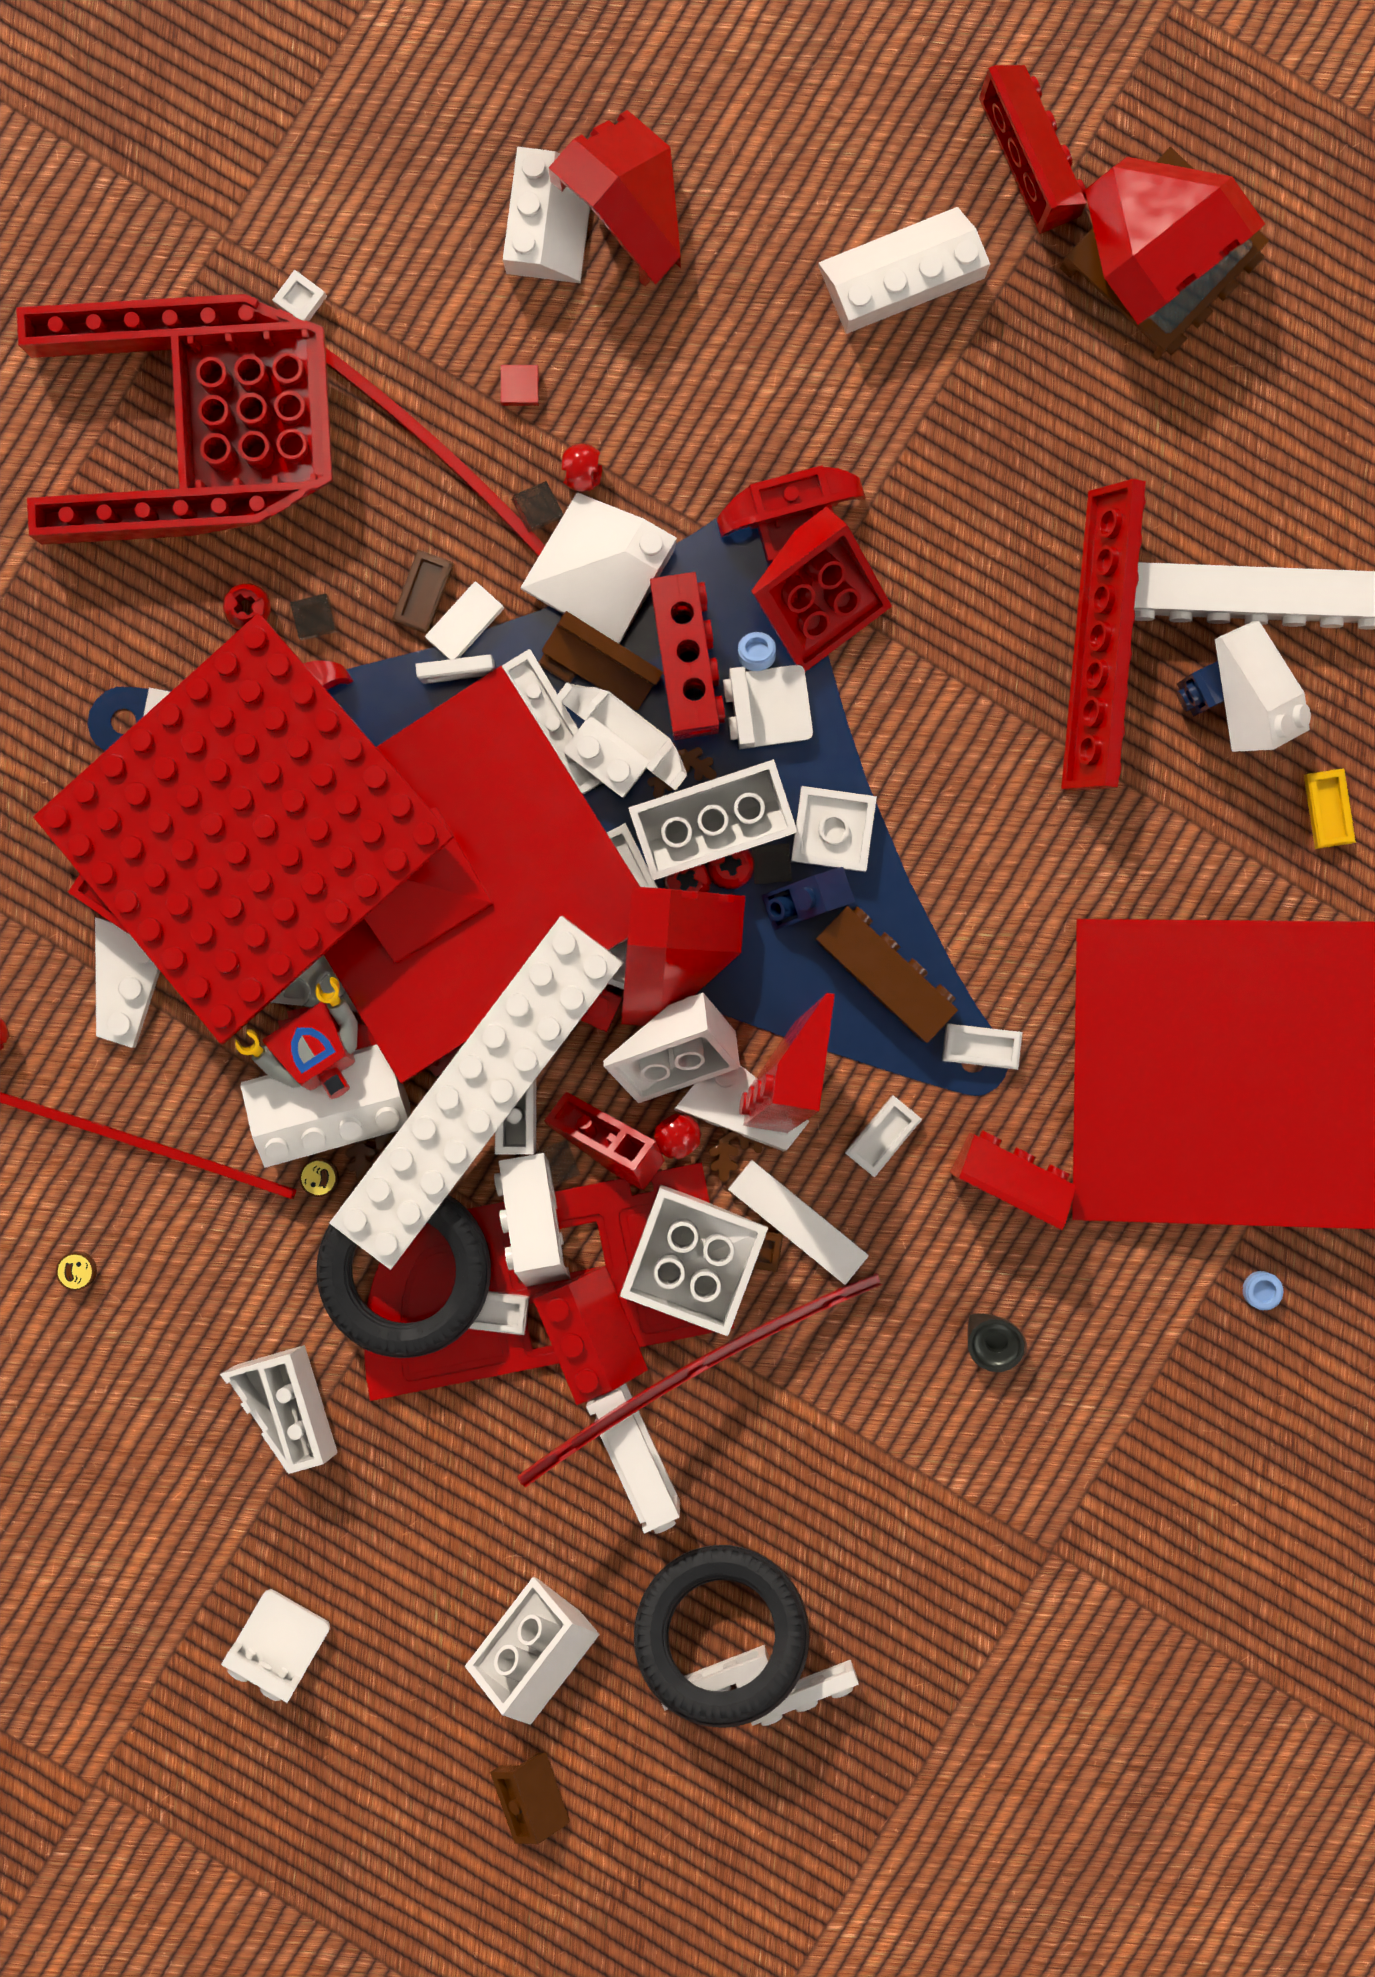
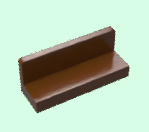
(601, 660)

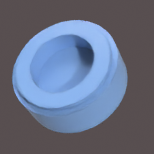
(756, 651)
(1262, 1290)

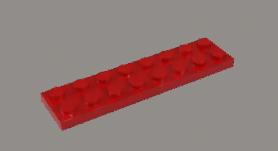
(1103, 636)

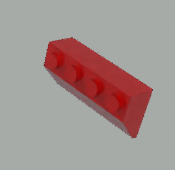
(1032, 147)

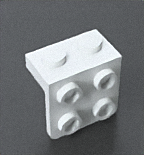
(768, 706)
(276, 1646)

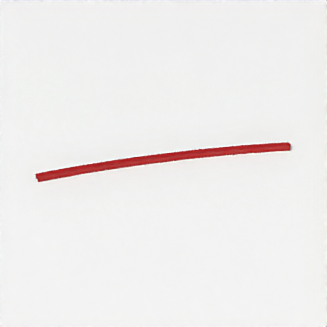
(437, 448)
(149, 1145)
(692, 1370)

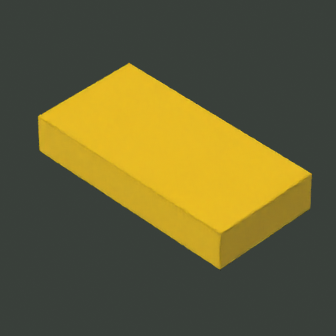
(1329, 808)

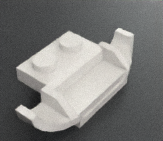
(617, 741)

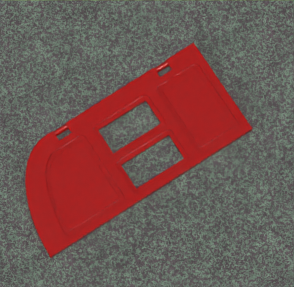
(427, 1274)

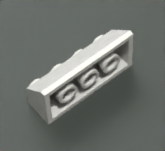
(904, 269)
(712, 819)
(303, 1122)

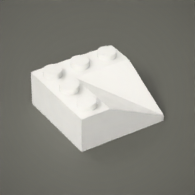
(693, 1260)

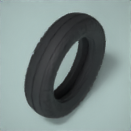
(415, 1338)
(652, 1636)

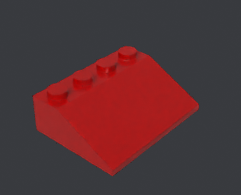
(793, 1077)

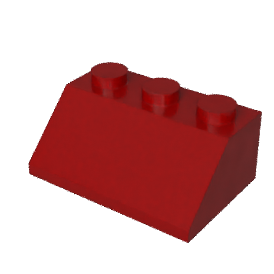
(1015, 1178)
(590, 1334)

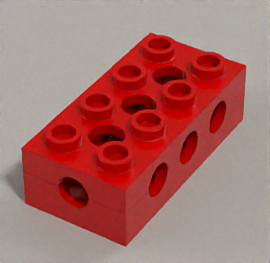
(670, 598)

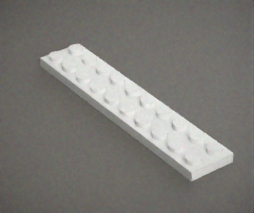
(476, 1092)

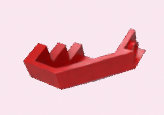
(630, 187)
(1164, 228)
(676, 946)

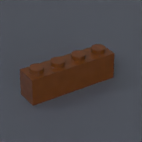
(886, 974)

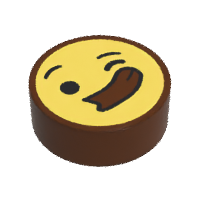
(319, 1177)
(76, 1270)

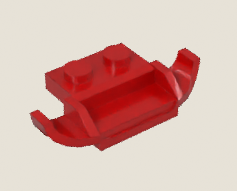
(786, 503)

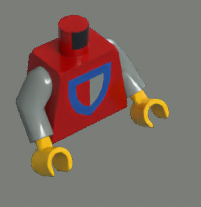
(311, 1046)

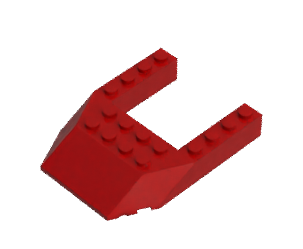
(244, 413)

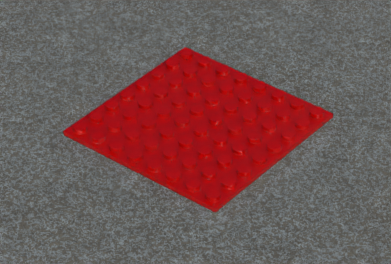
(242, 828)
(529, 846)
(1225, 1072)

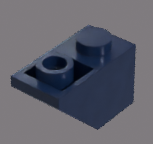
(1201, 690)
(808, 898)

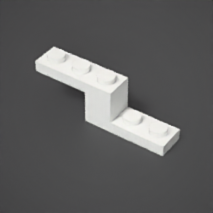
(745, 1667)

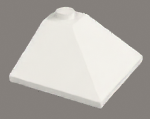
(600, 565)

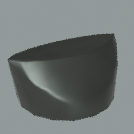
(995, 1342)

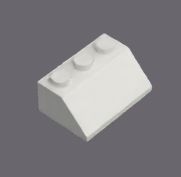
(543, 225)
(531, 1652)

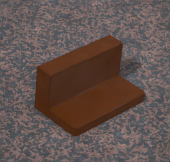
(530, 1799)

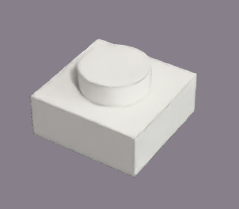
(299, 297)

